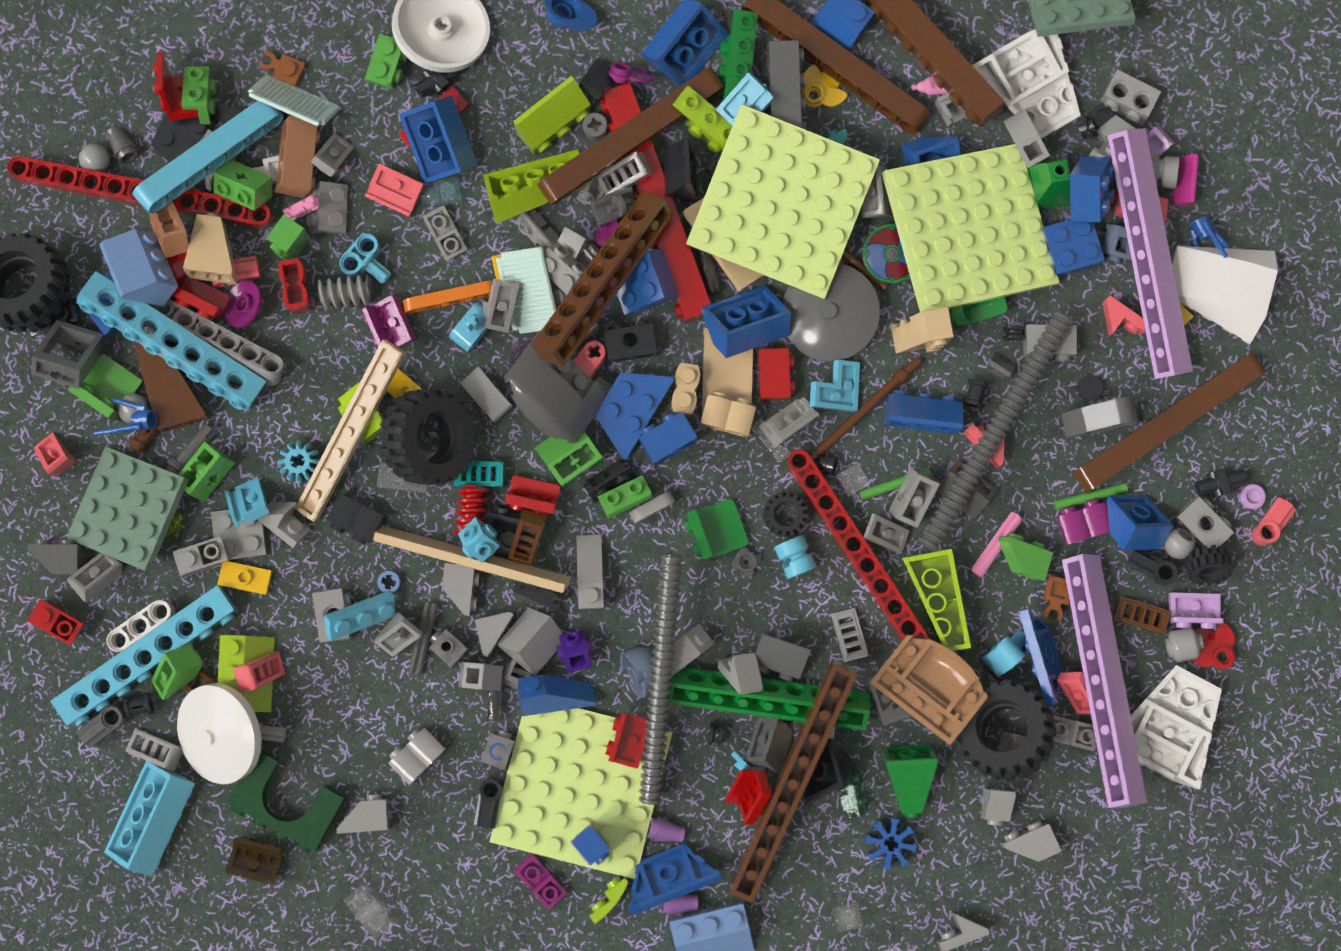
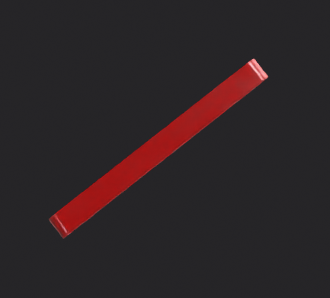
(106, 182)
(864, 550)

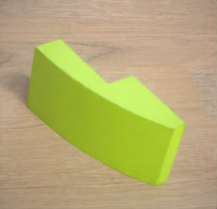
(614, 892)

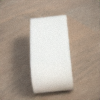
(129, 630)

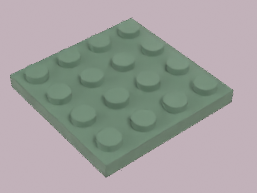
(1069, 16)
(127, 509)

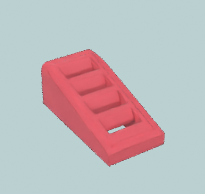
(258, 671)

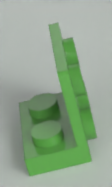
(104, 383)

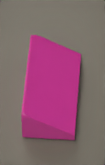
(1186, 181)

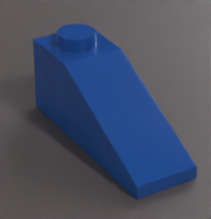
(552, 694)

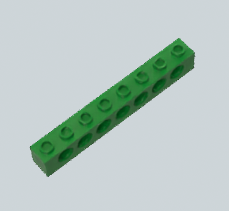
(776, 700)

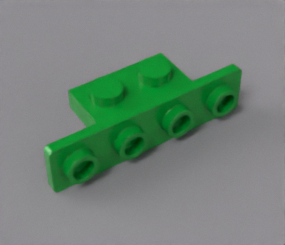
(737, 50)

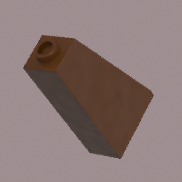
(169, 393)

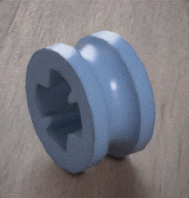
(395, 577)

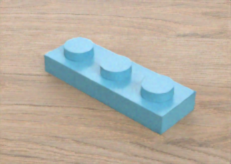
(359, 615)

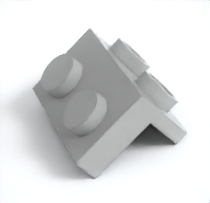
(332, 211)

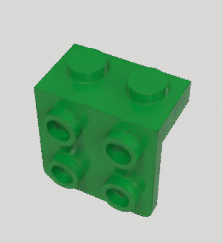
(978, 311)
(716, 530)

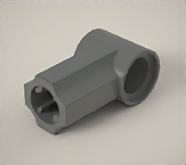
(101, 726)

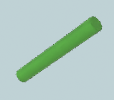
(885, 487)
(1090, 496)

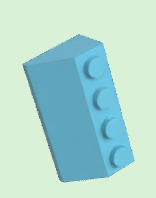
(149, 819)

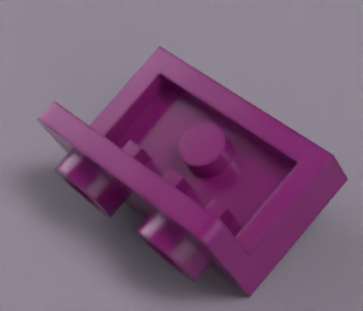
(388, 322)

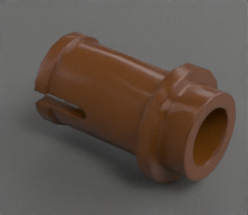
(142, 438)

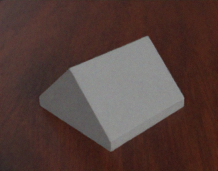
(531, 640)

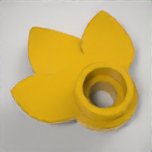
(825, 88)

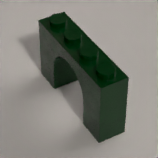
(308, 831)

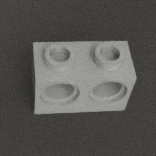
(1132, 90)

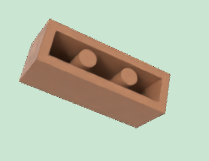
(295, 157)

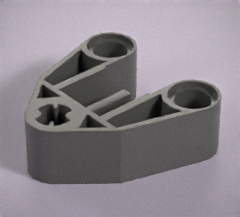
(1100, 417)

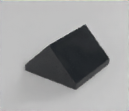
(680, 171)
(830, 772)

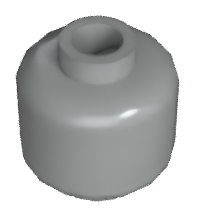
(1184, 644)

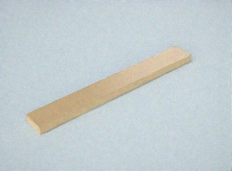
(350, 430)
(455, 554)

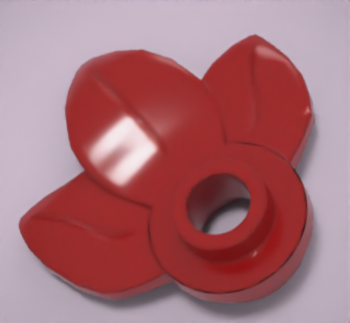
(1214, 643)

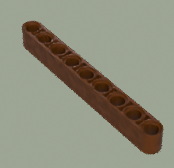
(840, 64)
(624, 140)
(1169, 422)

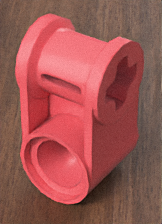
(587, 364)

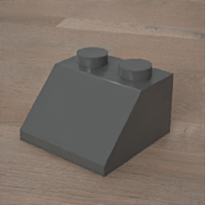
(781, 657)

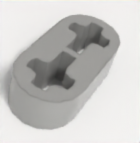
(652, 507)

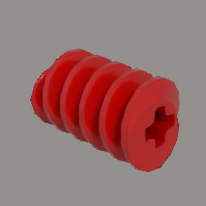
(471, 505)

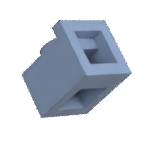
(1116, 235)

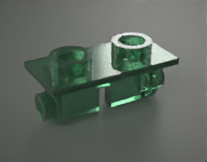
(855, 801)

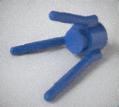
(1206, 229)
(140, 419)

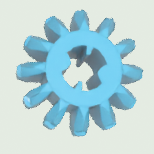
(300, 470)

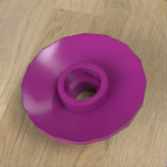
(243, 304)

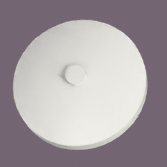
(441, 32)
(219, 733)

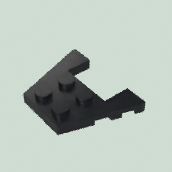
(180, 135)

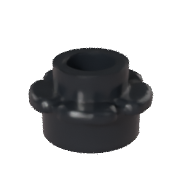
(1087, 127)
(828, 464)

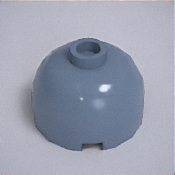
(639, 664)

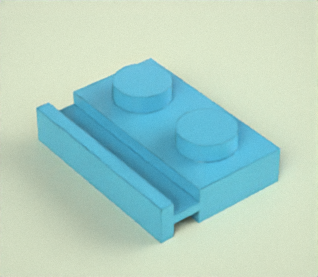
(748, 93)
(247, 502)

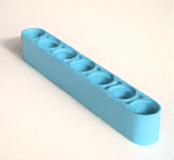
(207, 156)

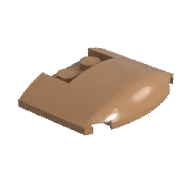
(931, 686)

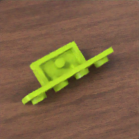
(703, 119)

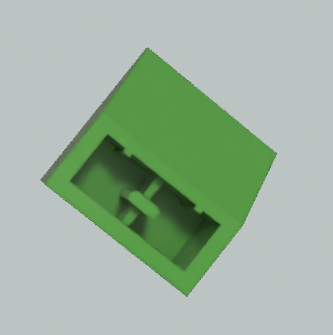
(569, 460)

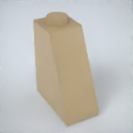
(210, 252)

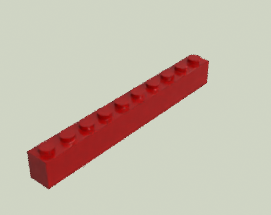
(622, 107)

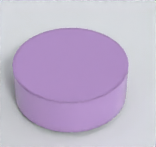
(1252, 496)

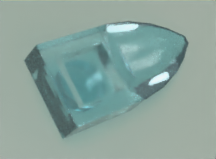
(441, 192)

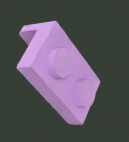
(1195, 609)

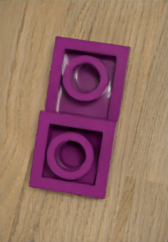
(540, 881)

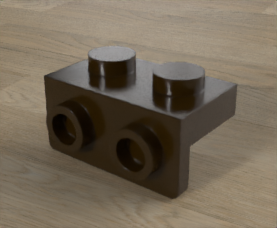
(255, 860)

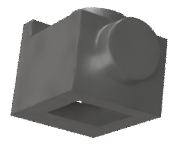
(457, 649)

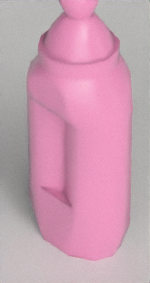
(928, 87)

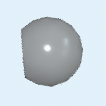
(94, 158)
(125, 412)
(1179, 543)

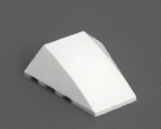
(1033, 77)
(1228, 289)
(1176, 726)

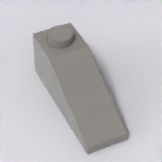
(590, 572)

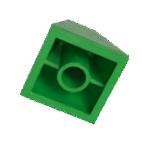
(1051, 182)
(911, 775)

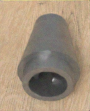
(122, 146)

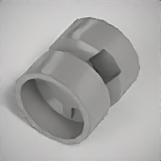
(1166, 170)

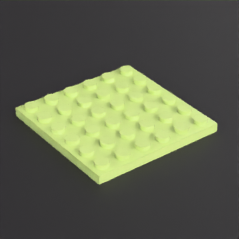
(782, 201)
(969, 228)
(566, 782)

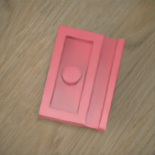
(394, 190)

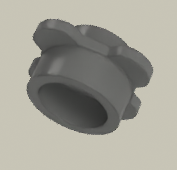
(744, 554)

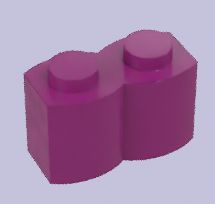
(1084, 522)

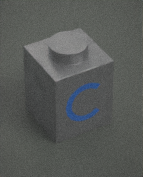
(498, 749)

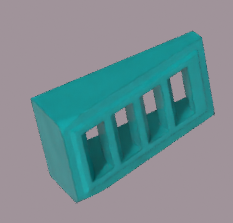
(499, 477)

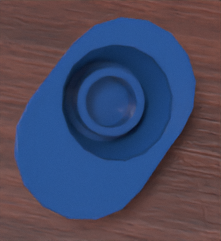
(570, 14)

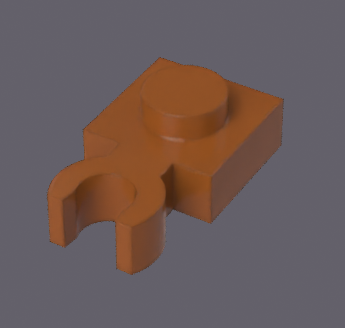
(286, 69)
(1057, 594)

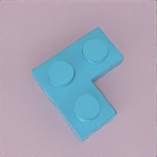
(840, 394)

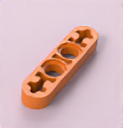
(447, 297)

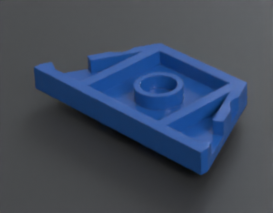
(630, 407)
(1044, 652)
(669, 877)

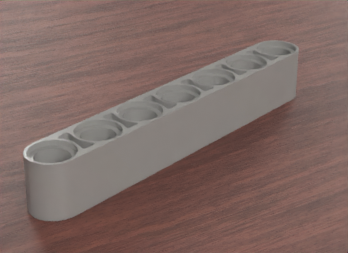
(221, 337)

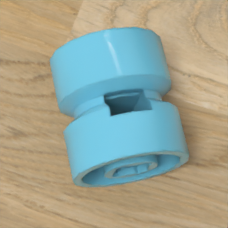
(795, 556)

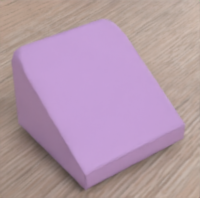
(1158, 141)

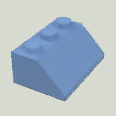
(139, 267)
(713, 930)

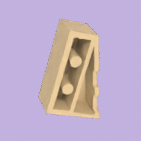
(924, 331)

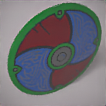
(884, 255)

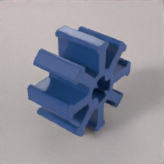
(896, 837)

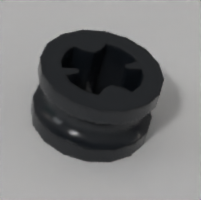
(1013, 333)
(715, 734)

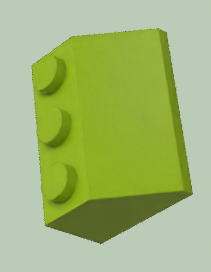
(552, 116)
(240, 650)

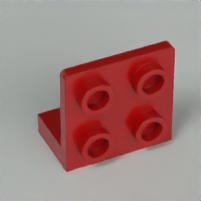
(170, 91)

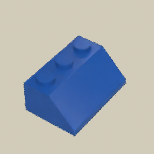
(685, 42)
(438, 139)
(746, 321)
(923, 412)

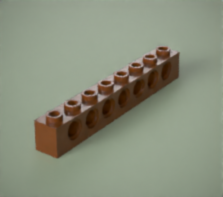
(602, 279)

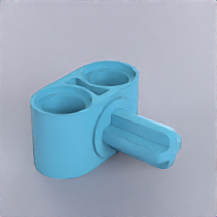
(366, 260)
(470, 328)
(1005, 654)

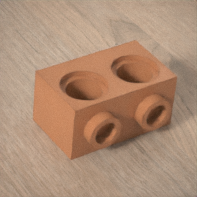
(169, 230)

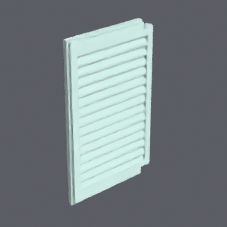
(293, 100)
(535, 296)

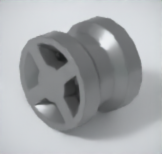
(596, 132)

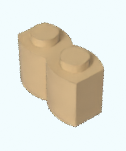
(686, 384)
(728, 415)

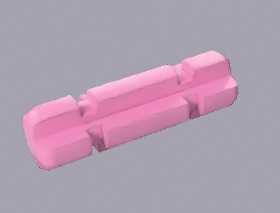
(302, 207)

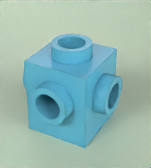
(478, 540)

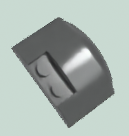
(554, 397)

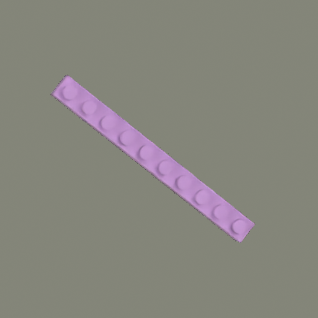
(1150, 253)
(1104, 681)

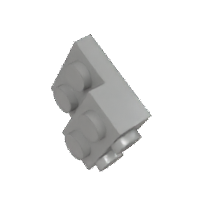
(562, 271)

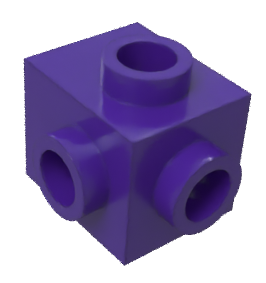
(575, 651)

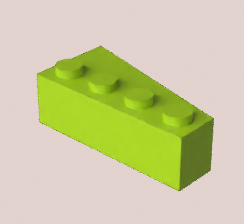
(516, 189)
(940, 592)

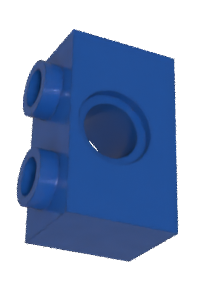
(591, 845)

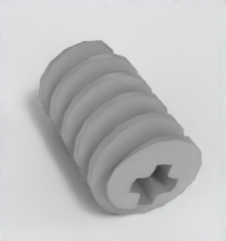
(344, 292)

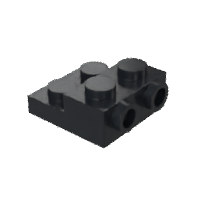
(505, 524)

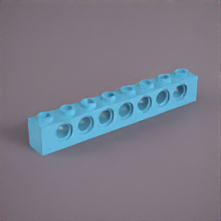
(165, 329)
(68, 702)

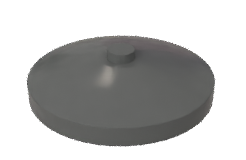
(839, 323)

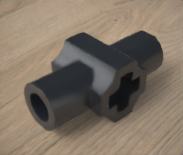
(435, 82)
(1221, 482)

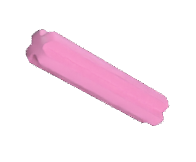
(994, 548)

